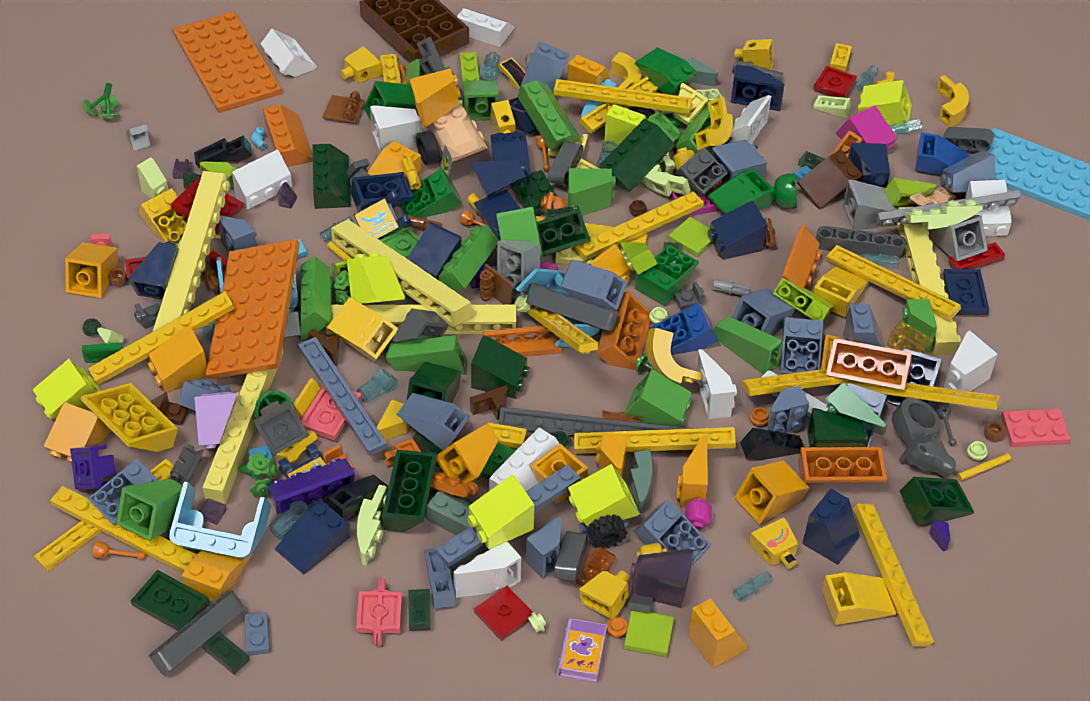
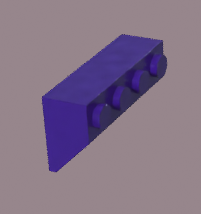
(312, 485)

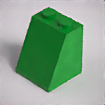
(390, 95)

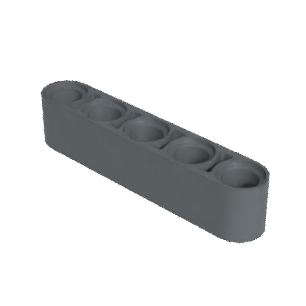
(860, 241)
(572, 307)
(196, 632)

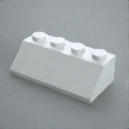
(519, 462)

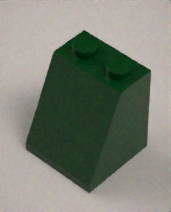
(498, 367)
(435, 382)
(834, 431)

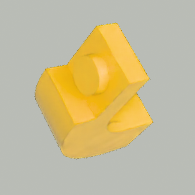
(624, 67)
(958, 97)
(720, 127)
(659, 355)

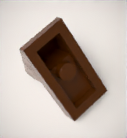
(330, 345)
(489, 400)
(173, 411)

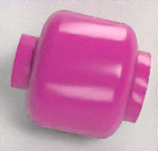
(699, 513)

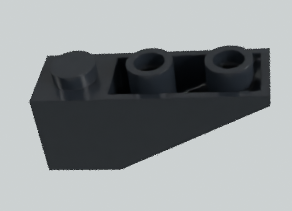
(769, 444)
(349, 497)

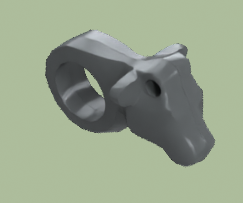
(922, 441)

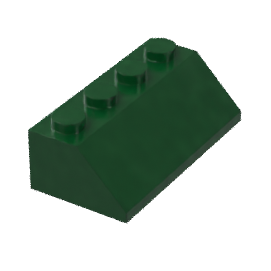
(637, 154)
(330, 177)
(562, 232)
(408, 490)

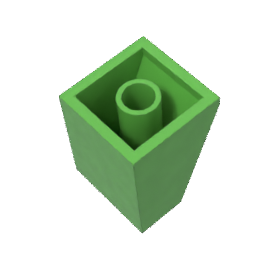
(478, 98)
(590, 189)
(520, 226)
(659, 400)
(149, 507)

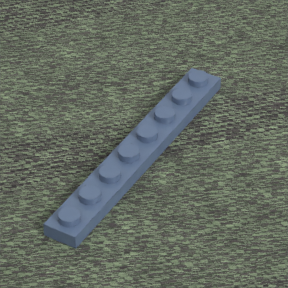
(342, 396)
(540, 494)

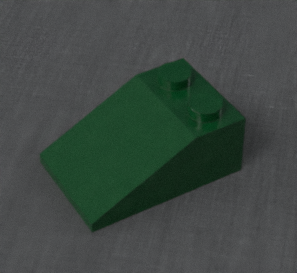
(935, 500)

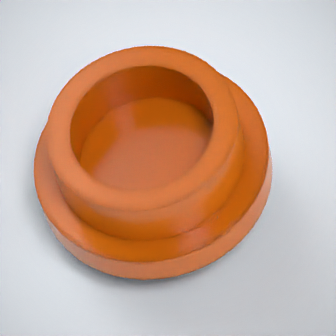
(759, 416)
(617, 627)

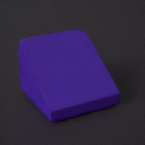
(940, 533)

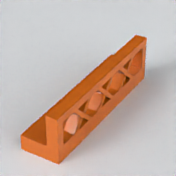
(527, 346)

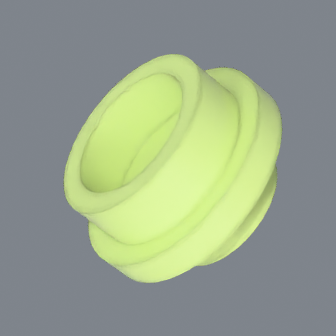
(521, 304)
(658, 314)
(977, 450)
(537, 622)

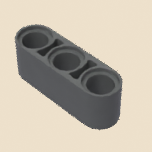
(970, 138)
(566, 158)
(571, 556)

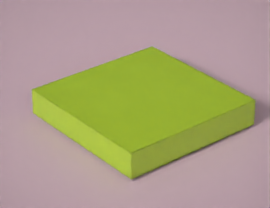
(692, 236)
(649, 633)

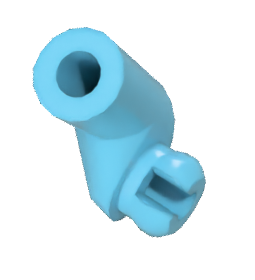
(257, 138)

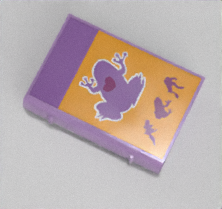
(582, 650)

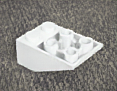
(488, 572)

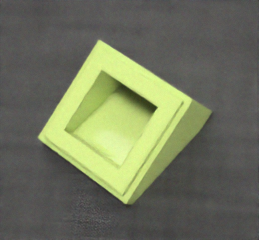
(110, 336)

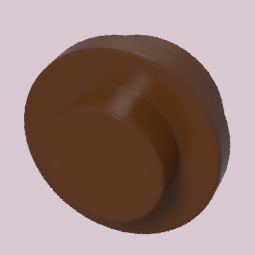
(637, 208)

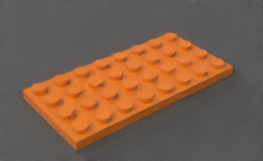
(227, 61)
(260, 289)

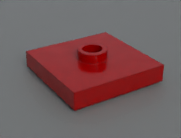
(835, 82)
(503, 613)

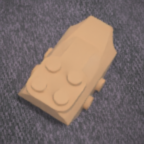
(457, 133)

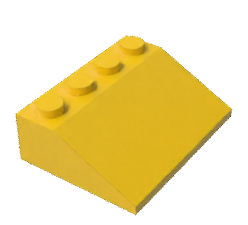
(132, 417)

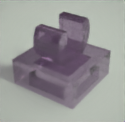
(181, 167)

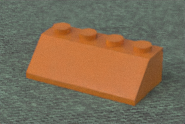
(287, 135)
(802, 259)
(629, 334)
(869, 364)
(841, 464)

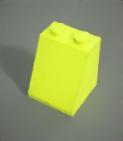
(890, 100)
(621, 123)
(373, 279)
(64, 385)
(602, 495)
(502, 513)

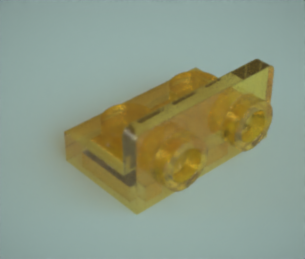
(907, 337)

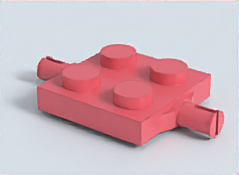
(379, 612)

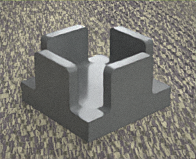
(280, 426)

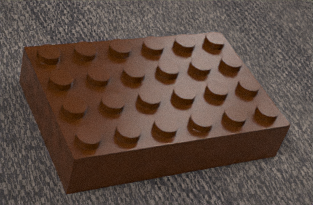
(411, 21)

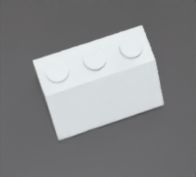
(485, 27)
(287, 54)
(751, 120)
(260, 179)

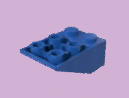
(937, 153)
(690, 330)

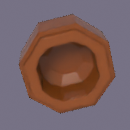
(117, 277)
(994, 431)

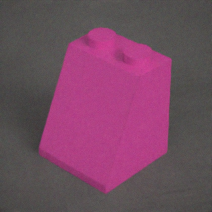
(870, 127)

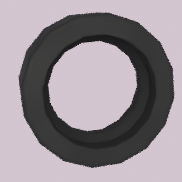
(428, 147)

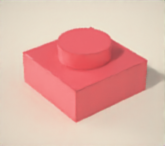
(101, 239)

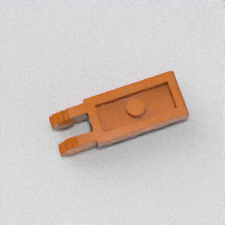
(453, 485)

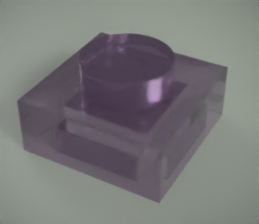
(213, 511)

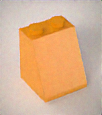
(586, 71)
(435, 95)
(89, 268)
(178, 361)
(75, 429)
(468, 455)
(770, 491)
(714, 634)

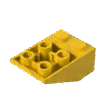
(161, 219)
(840, 289)
(362, 329)
(856, 597)

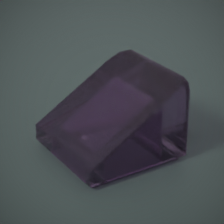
(286, 196)

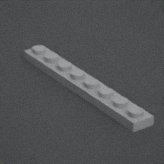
(989, 201)

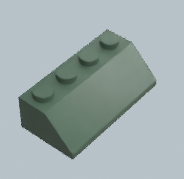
(450, 513)

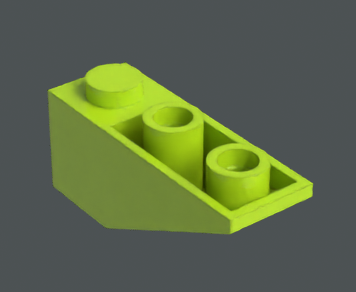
(901, 189)
(637, 256)
(803, 300)

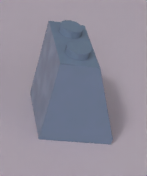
(546, 65)
(738, 158)
(973, 168)
(763, 311)
(862, 326)

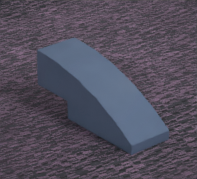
(439, 580)

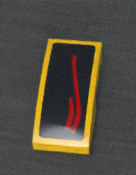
(513, 72)

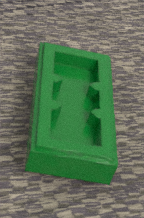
(98, 352)
(496, 460)

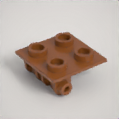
(344, 108)
(495, 286)

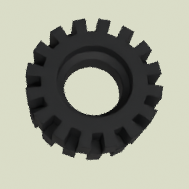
(606, 531)

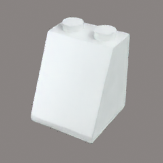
(394, 125)
(995, 221)
(971, 364)

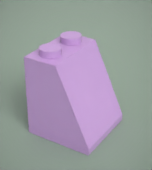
(213, 415)

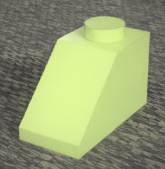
(151, 178)

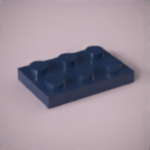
(966, 289)

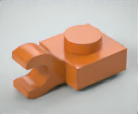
(409, 445)

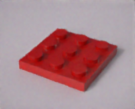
(185, 200)

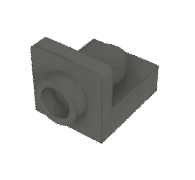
(689, 297)
(147, 315)

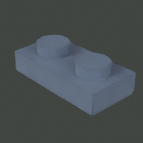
(257, 633)

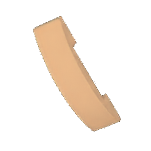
(938, 196)

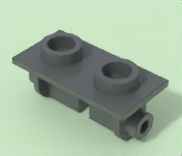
(183, 471)

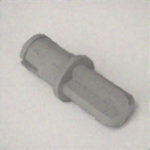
(731, 287)

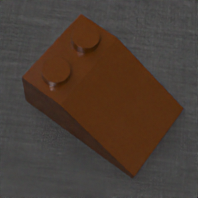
(829, 179)

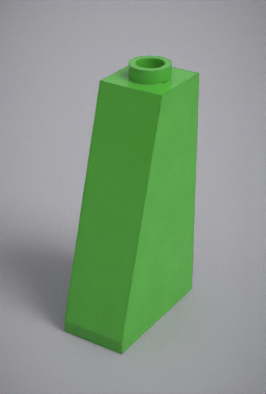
(750, 344)
(441, 351)

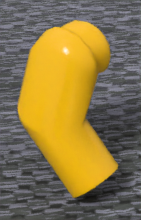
(889, 77)

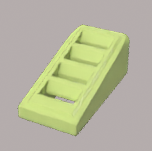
(838, 106)

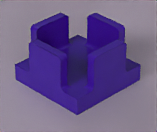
(90, 467)

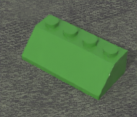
(547, 114)
(700, 123)
(469, 258)
(315, 296)

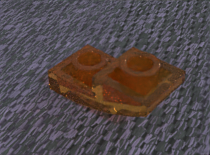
(597, 562)

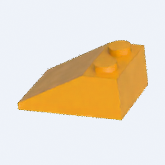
(391, 160)
(694, 476)
(213, 573)

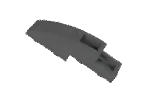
(431, 61)

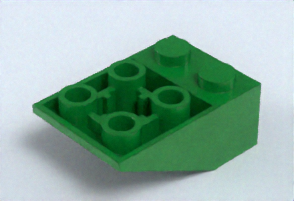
(742, 189)
(434, 196)
(667, 275)

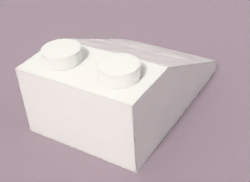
(715, 387)

